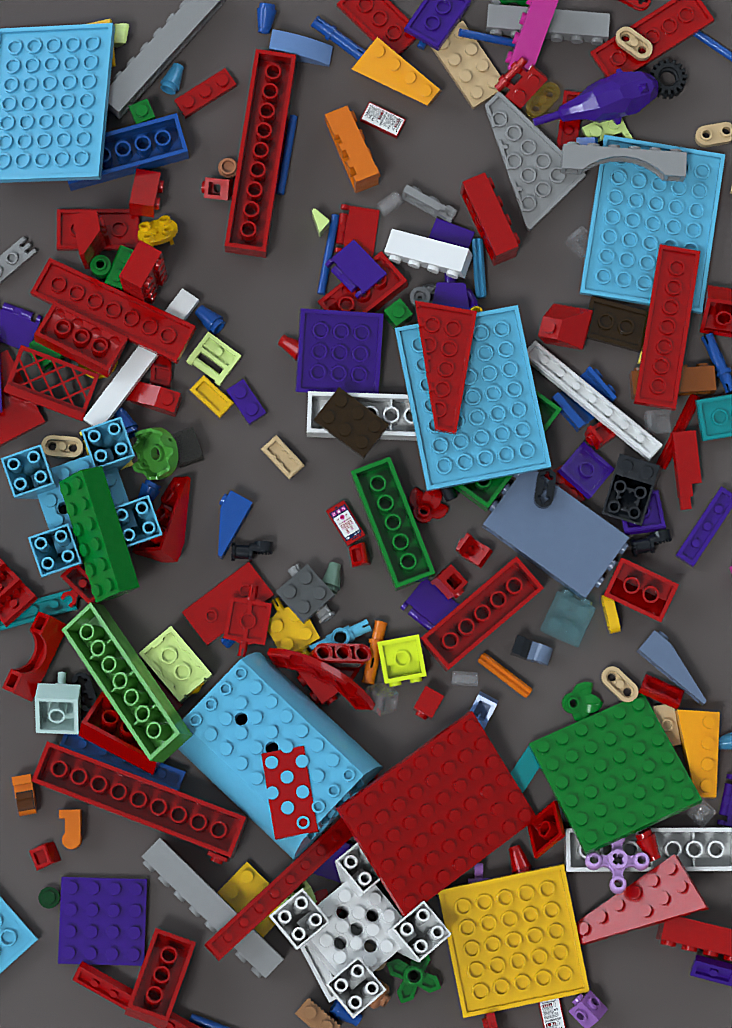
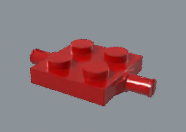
(247, 621)

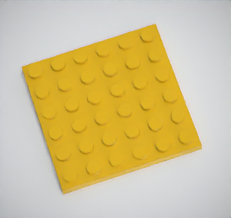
(513, 940)

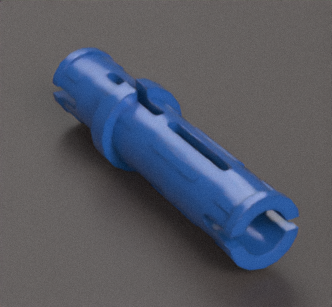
(331, 33)
(718, 361)

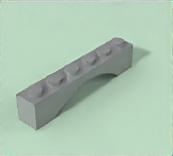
(665, 164)

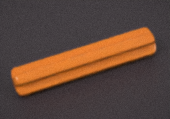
(505, 675)

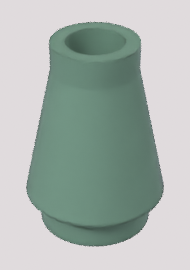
(332, 577)

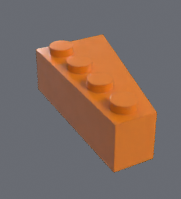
(352, 149)

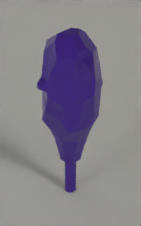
(607, 99)

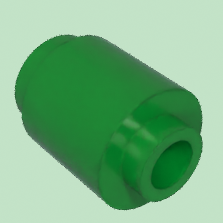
(100, 273)

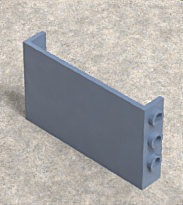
(561, 540)

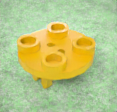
(158, 231)

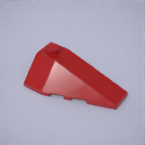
(172, 521)

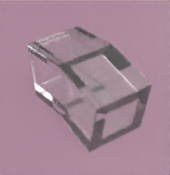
(390, 203)
(464, 678)

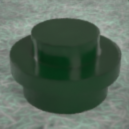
(49, 897)

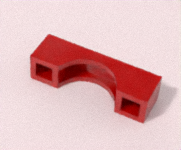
(47, 637)

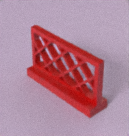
(42, 399)

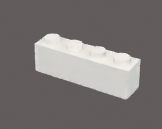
(428, 253)

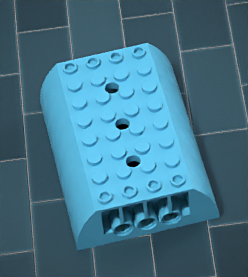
(279, 715)

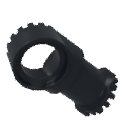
(647, 544)
(247, 551)

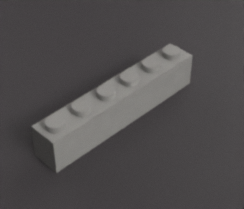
(565, 24)

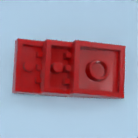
(14, 595)

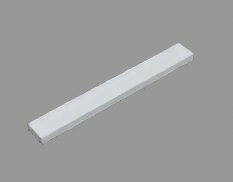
(135, 368)
(593, 401)

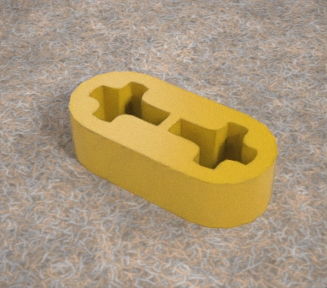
(610, 614)

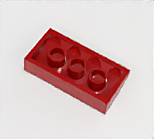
(380, 294)
(80, 339)

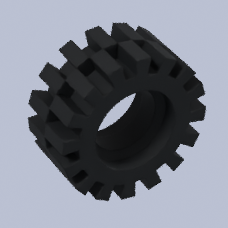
(678, 73)

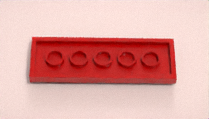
(663, 28)

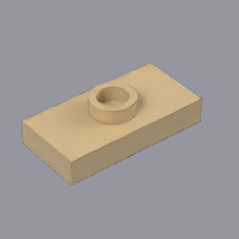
(282, 457)
(668, 721)

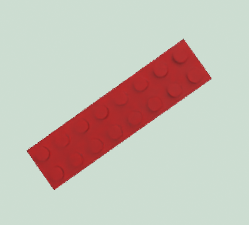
(115, 309)
(667, 327)

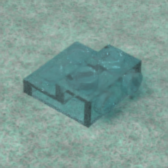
(568, 618)

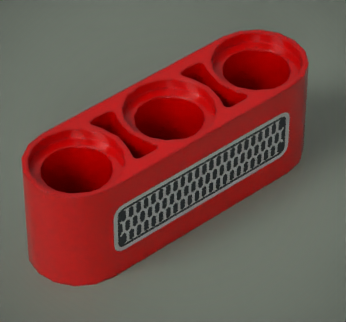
(346, 651)

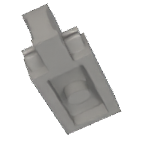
(428, 203)

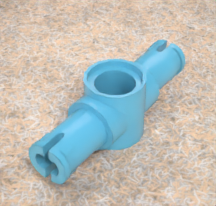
(350, 633)

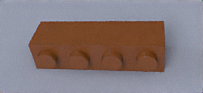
(694, 380)

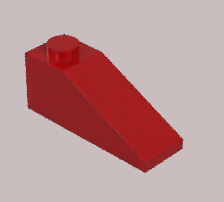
(155, 398)

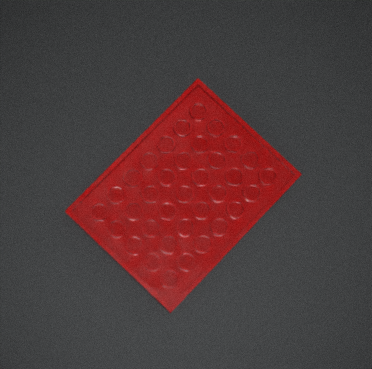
(436, 813)

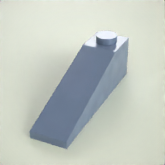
(664, 658)

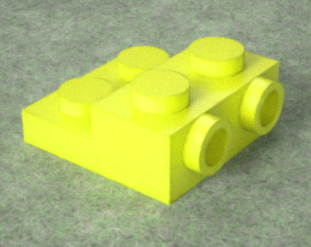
(401, 660)

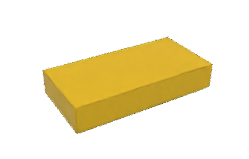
(211, 396)

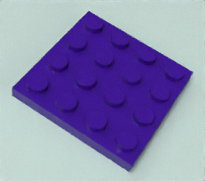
(339, 351)
(102, 921)

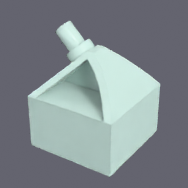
(58, 707)

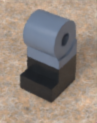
(531, 651)

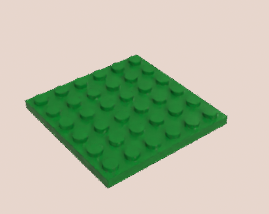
(614, 773)

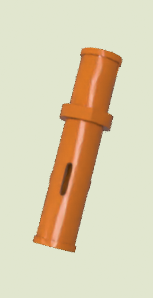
(377, 635)

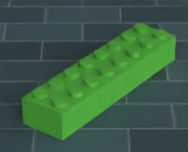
(126, 682)

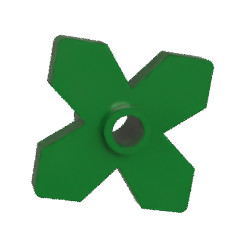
(408, 986)

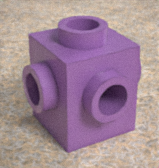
(587, 1009)

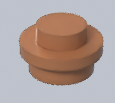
(227, 168)

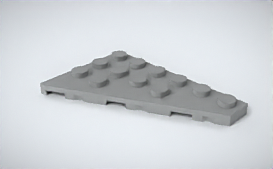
(530, 161)

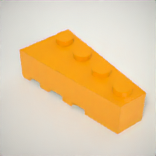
(391, 70)
(700, 748)

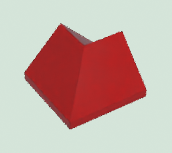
(546, 829)

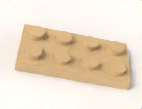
(469, 67)

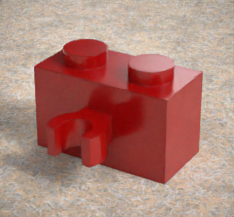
(79, 582)

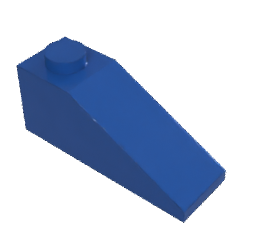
(232, 516)

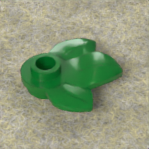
(585, 701)

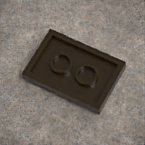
(617, 324)
(351, 422)

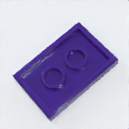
(436, 20)

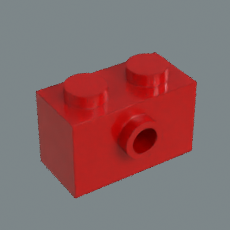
(145, 193)

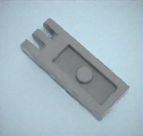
(15, 258)

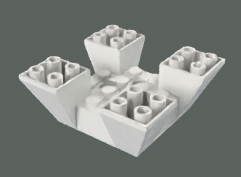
(390, 933)

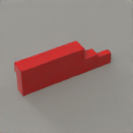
(685, 465)

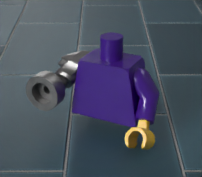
(446, 293)

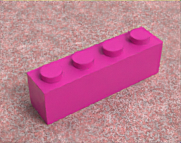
(532, 32)

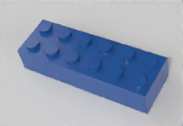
(139, 147)

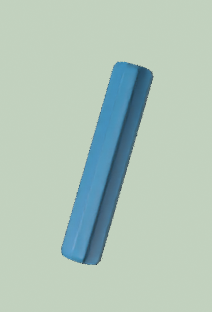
(479, 268)

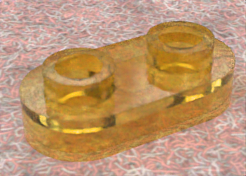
(542, 101)

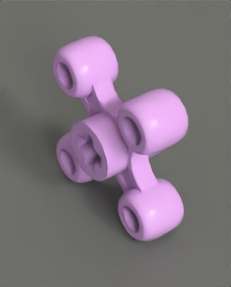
(617, 870)

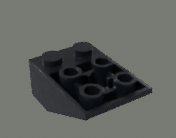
(631, 489)

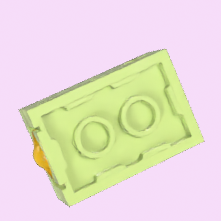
(176, 664)

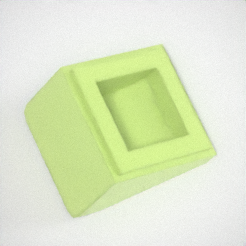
(121, 34)
(321, 222)

